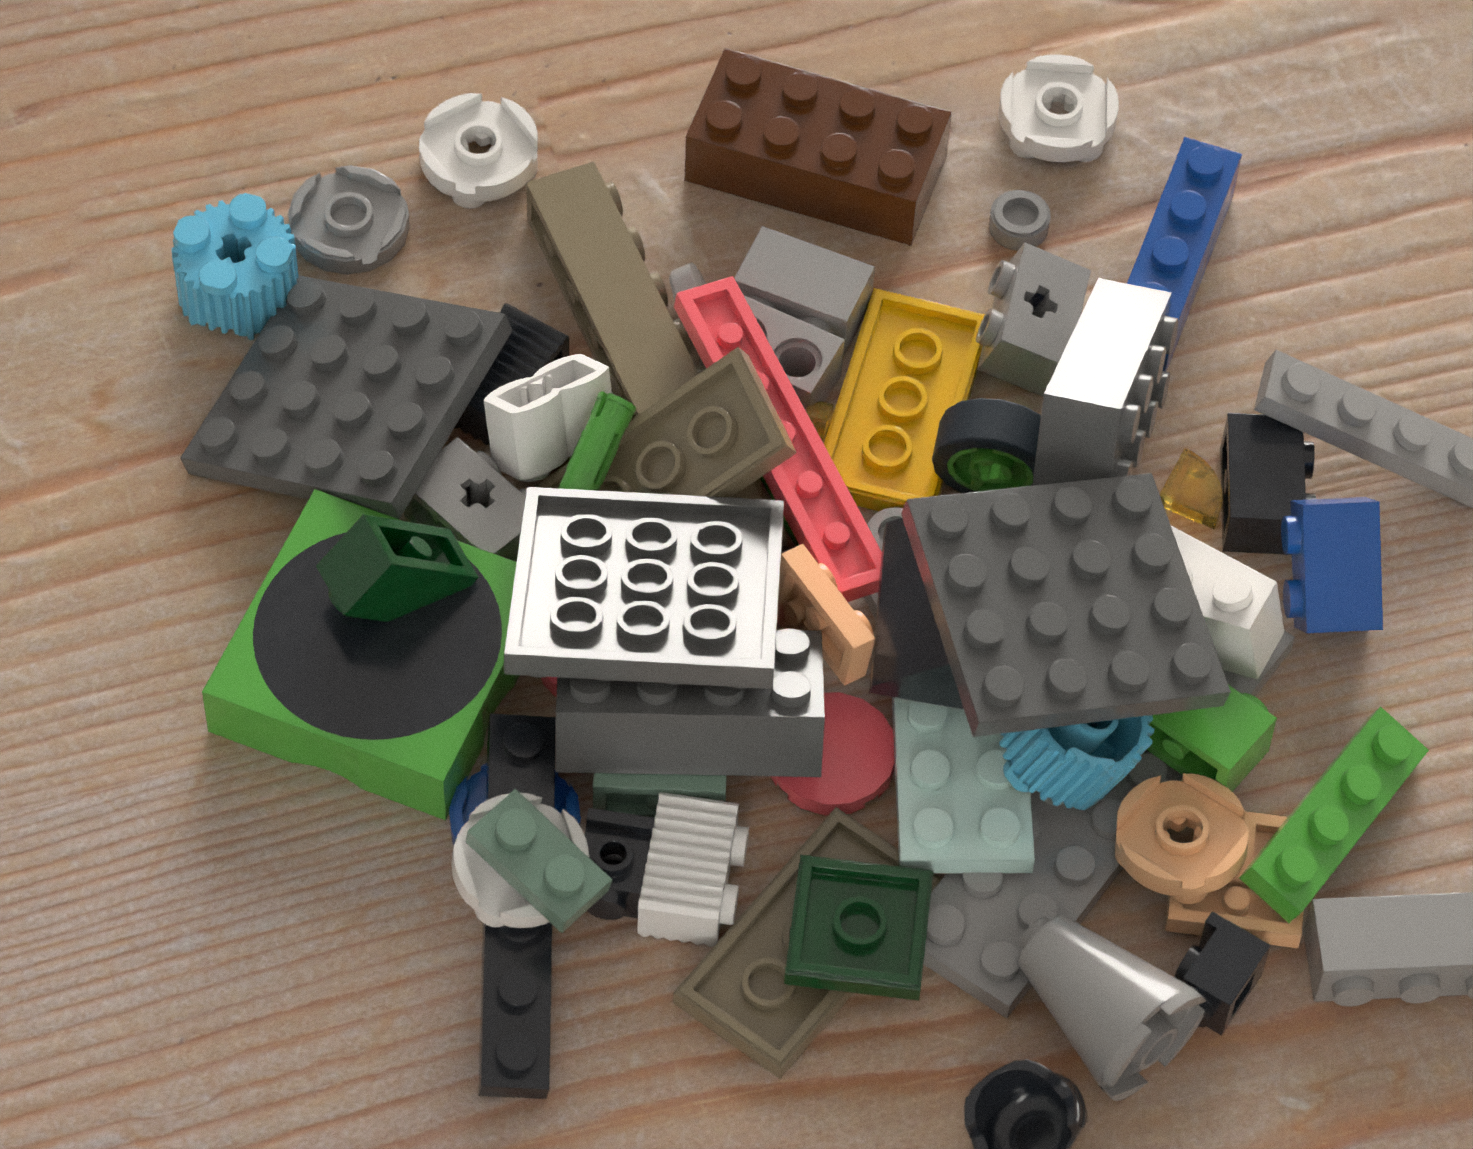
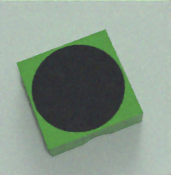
(366, 698)

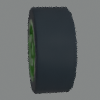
(986, 445)

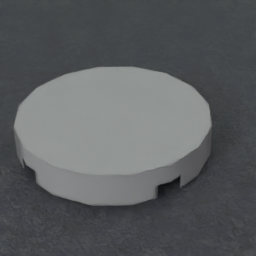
(349, 220)

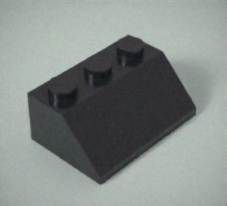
(908, 647)

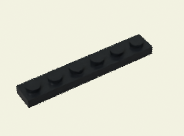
(517, 960)

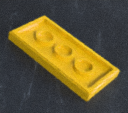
(901, 378)

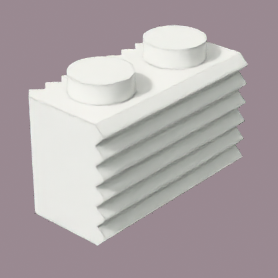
(689, 869)

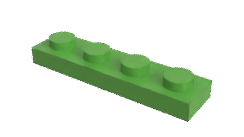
(1334, 815)

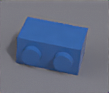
(1333, 565)

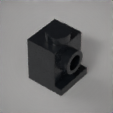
(620, 848)
(1223, 969)

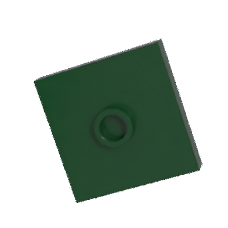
(859, 927)

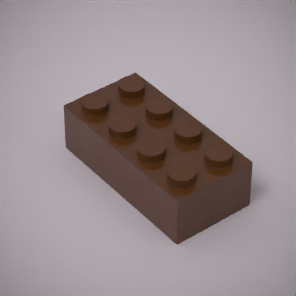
(817, 146)

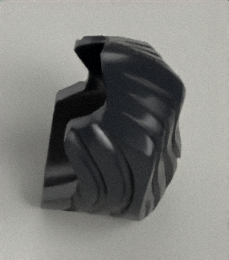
(1024, 1109)

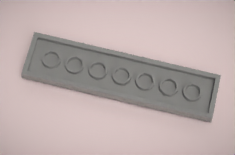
(984, 914)

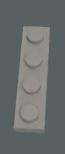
(1367, 426)

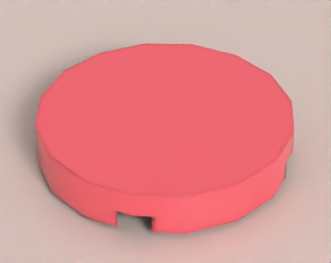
(854, 760)

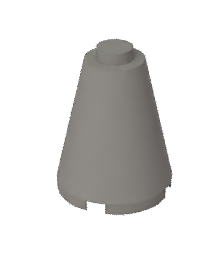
(1108, 1002)

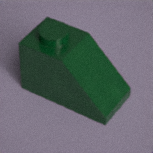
(393, 568)

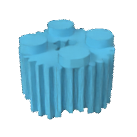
(234, 265)
(1075, 761)

